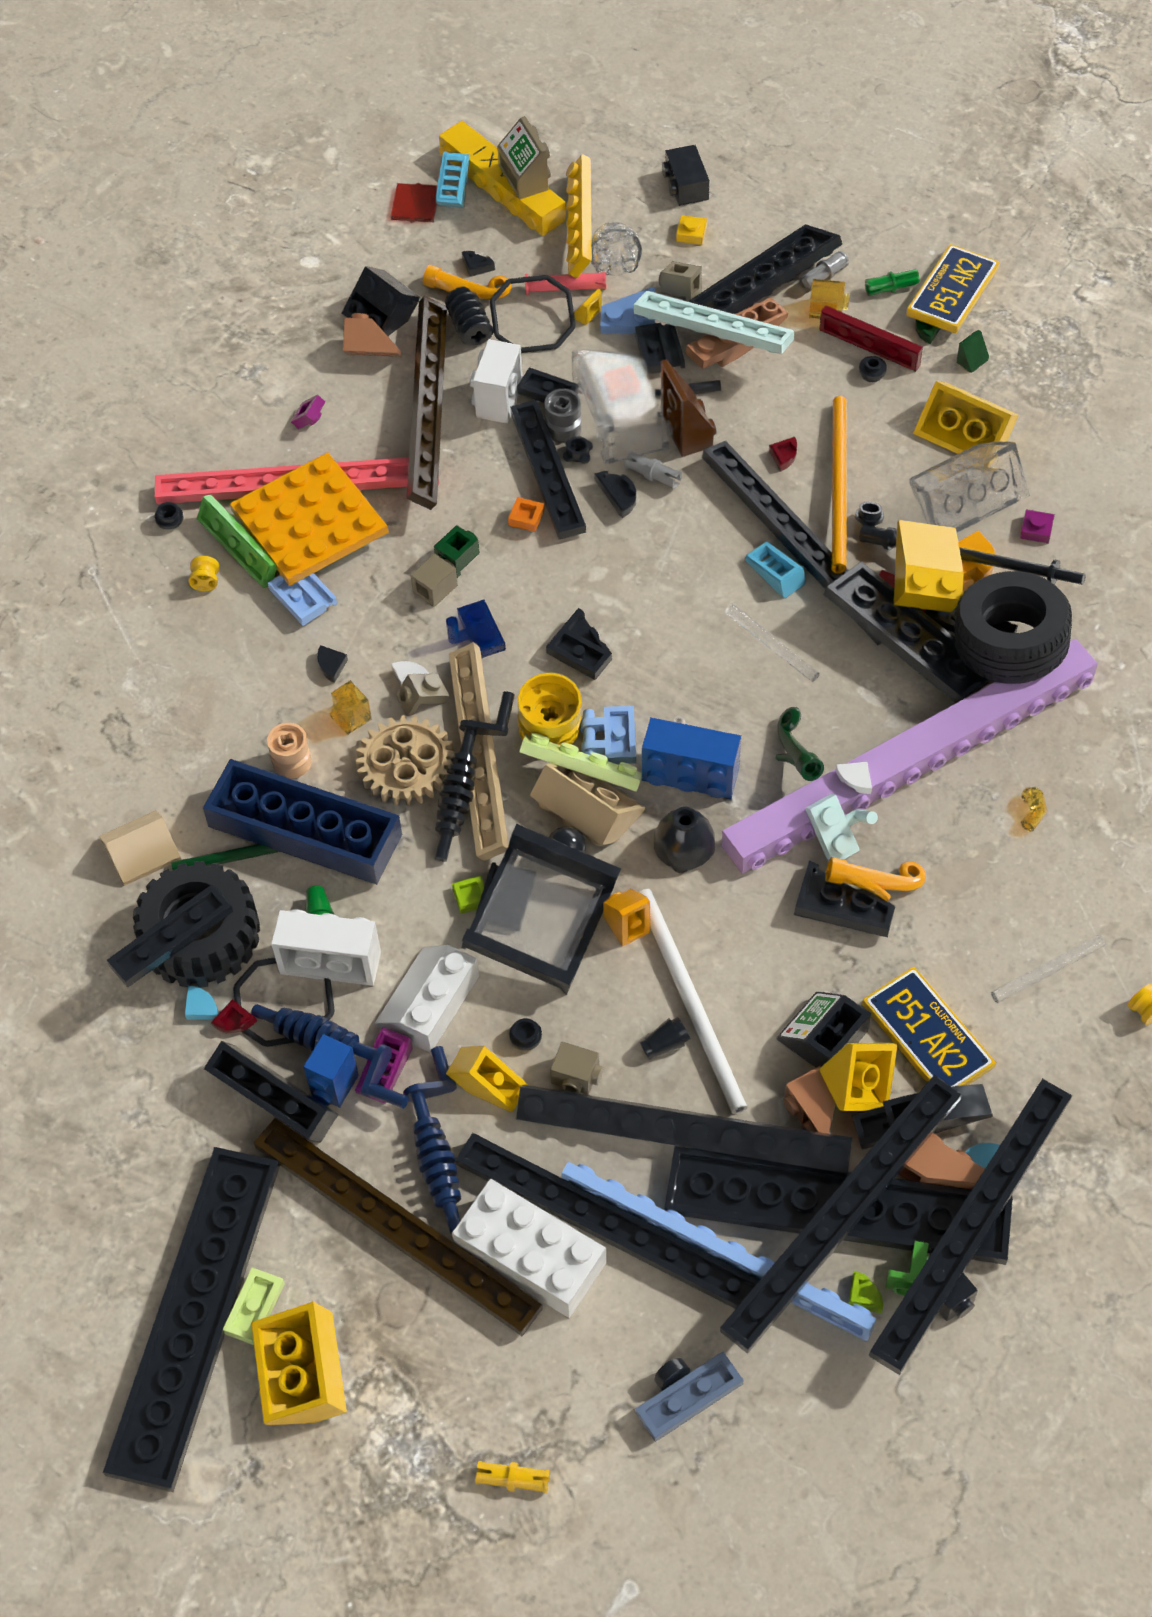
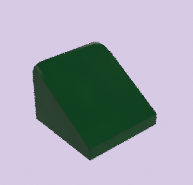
(972, 352)

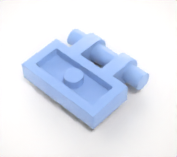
(618, 730)

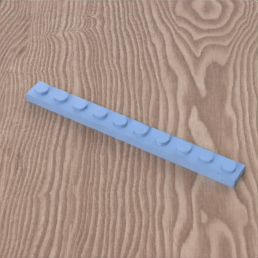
(819, 1302)

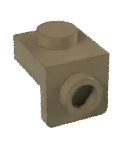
(421, 689)

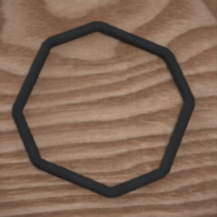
(531, 279)
(267, 1043)

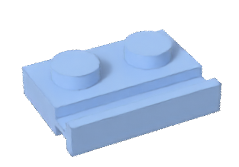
(304, 598)

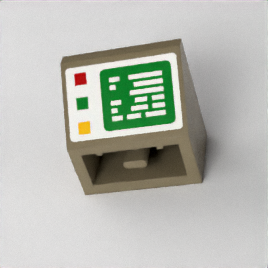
(524, 159)

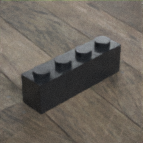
(271, 1091)

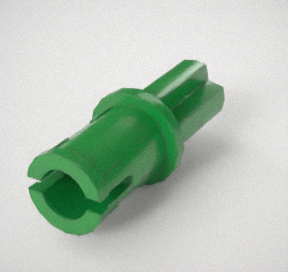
(891, 282)

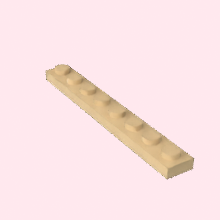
(472, 704)

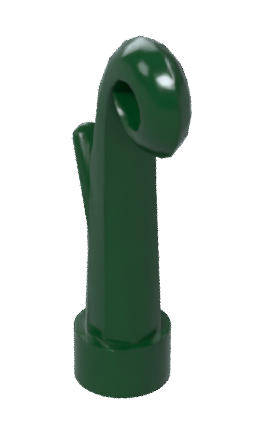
(806, 763)

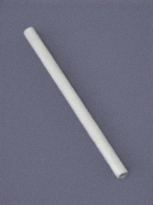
(694, 1007)

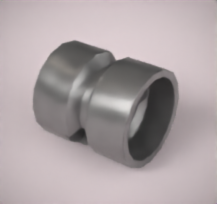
(563, 414)

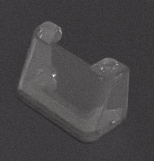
(620, 403)

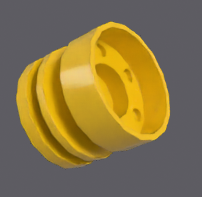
(550, 707)

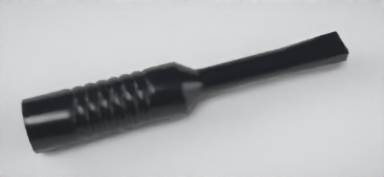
(700, 387)

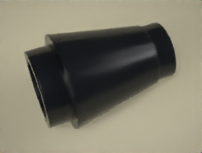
(665, 1038)

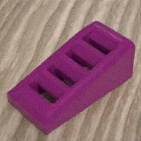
(395, 1041)

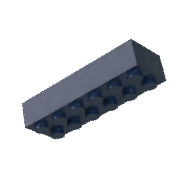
(303, 821)

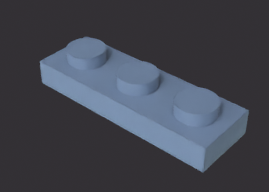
(689, 1396)

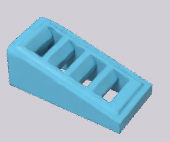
(448, 200)
(784, 583)

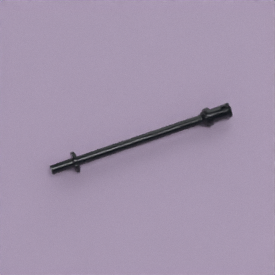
(888, 536)

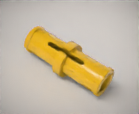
(512, 1476)

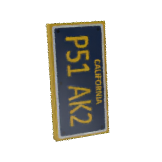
(952, 288)
(928, 1030)

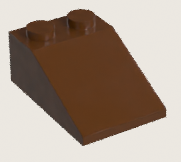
(685, 412)

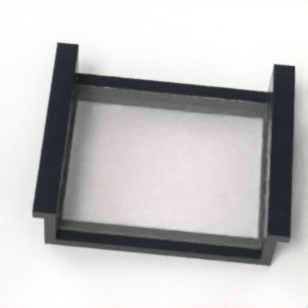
(541, 908)

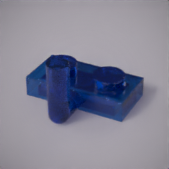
(478, 628)

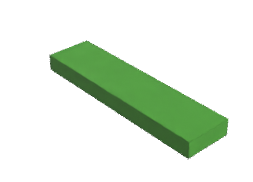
(236, 540)

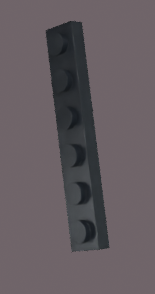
(548, 469)

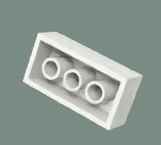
(530, 1247)

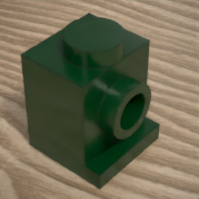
(458, 547)

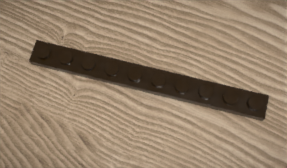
(427, 403)
(399, 1227)

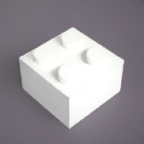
(496, 380)

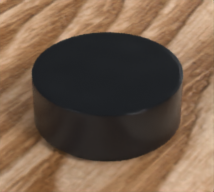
(671, 1373)

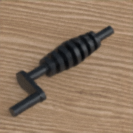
(458, 783)

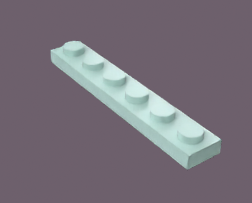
(714, 322)

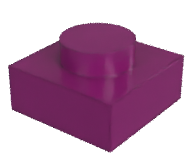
(308, 412)
(1037, 526)

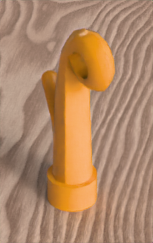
(436, 278)
(875, 881)

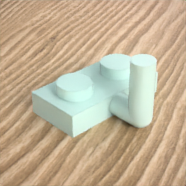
(834, 826)

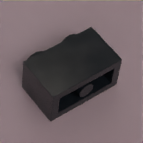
(686, 175)

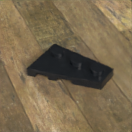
(842, 904)

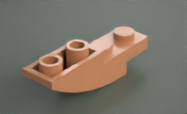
(714, 350)

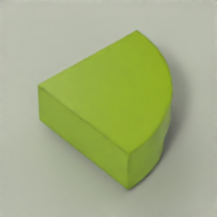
(865, 1293)

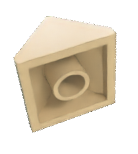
(140, 847)

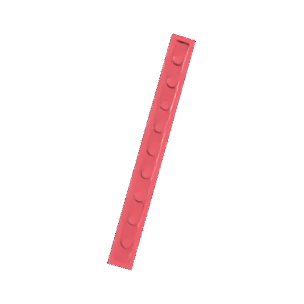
(240, 482)

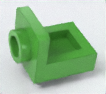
(902, 1281)

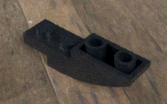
(875, 1122)

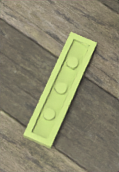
(593, 765)

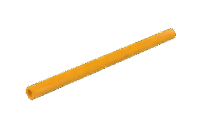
(839, 485)

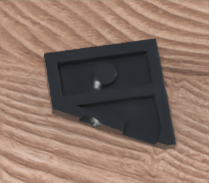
(580, 646)

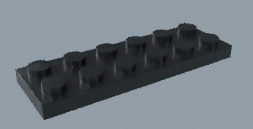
(769, 270)
(904, 631)

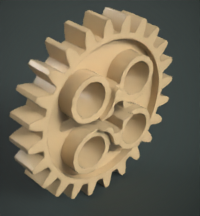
(404, 760)

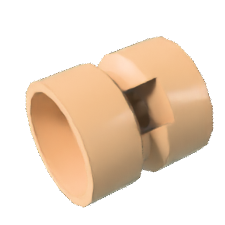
(289, 750)

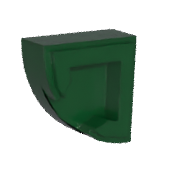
(927, 331)

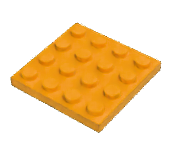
(309, 518)

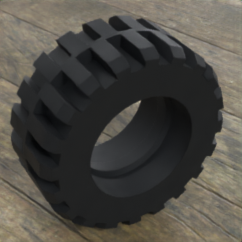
(220, 952)

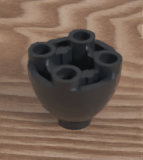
(684, 839)

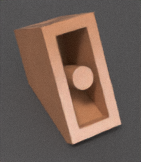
(366, 338)

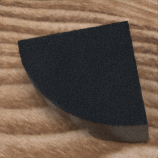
(476, 263)
(331, 662)

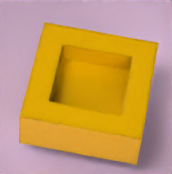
(691, 230)

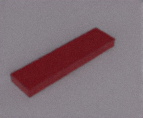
(870, 338)

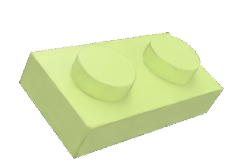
(253, 1303)

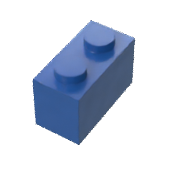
(331, 1071)

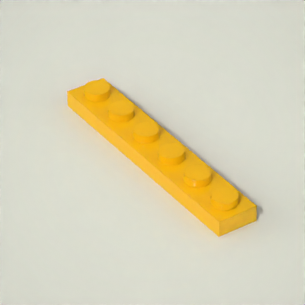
(579, 216)

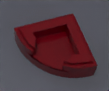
(784, 453)
(233, 1019)

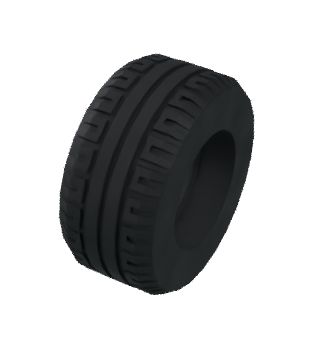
(1017, 598)

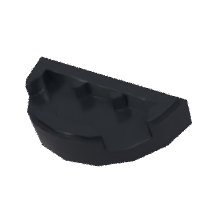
(618, 490)

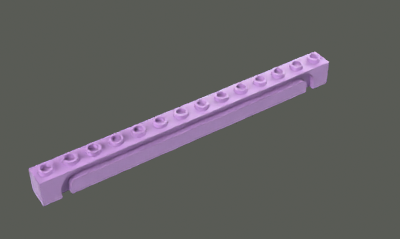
(906, 758)

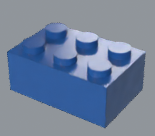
(691, 758)

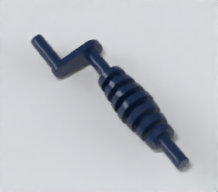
(308, 1029)
(433, 1150)

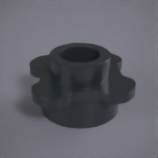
(578, 450)

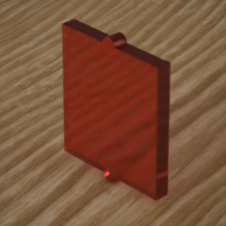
(414, 203)

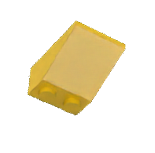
(927, 567)

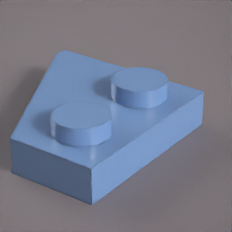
(619, 315)

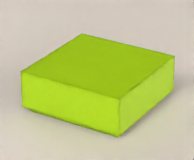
(468, 893)

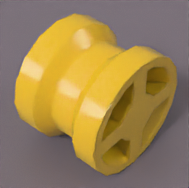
(203, 573)
(1142, 1004)

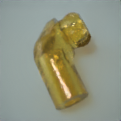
(1038, 809)

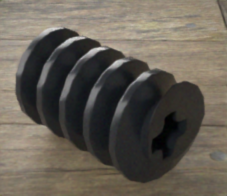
(468, 316)

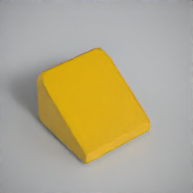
(589, 308)

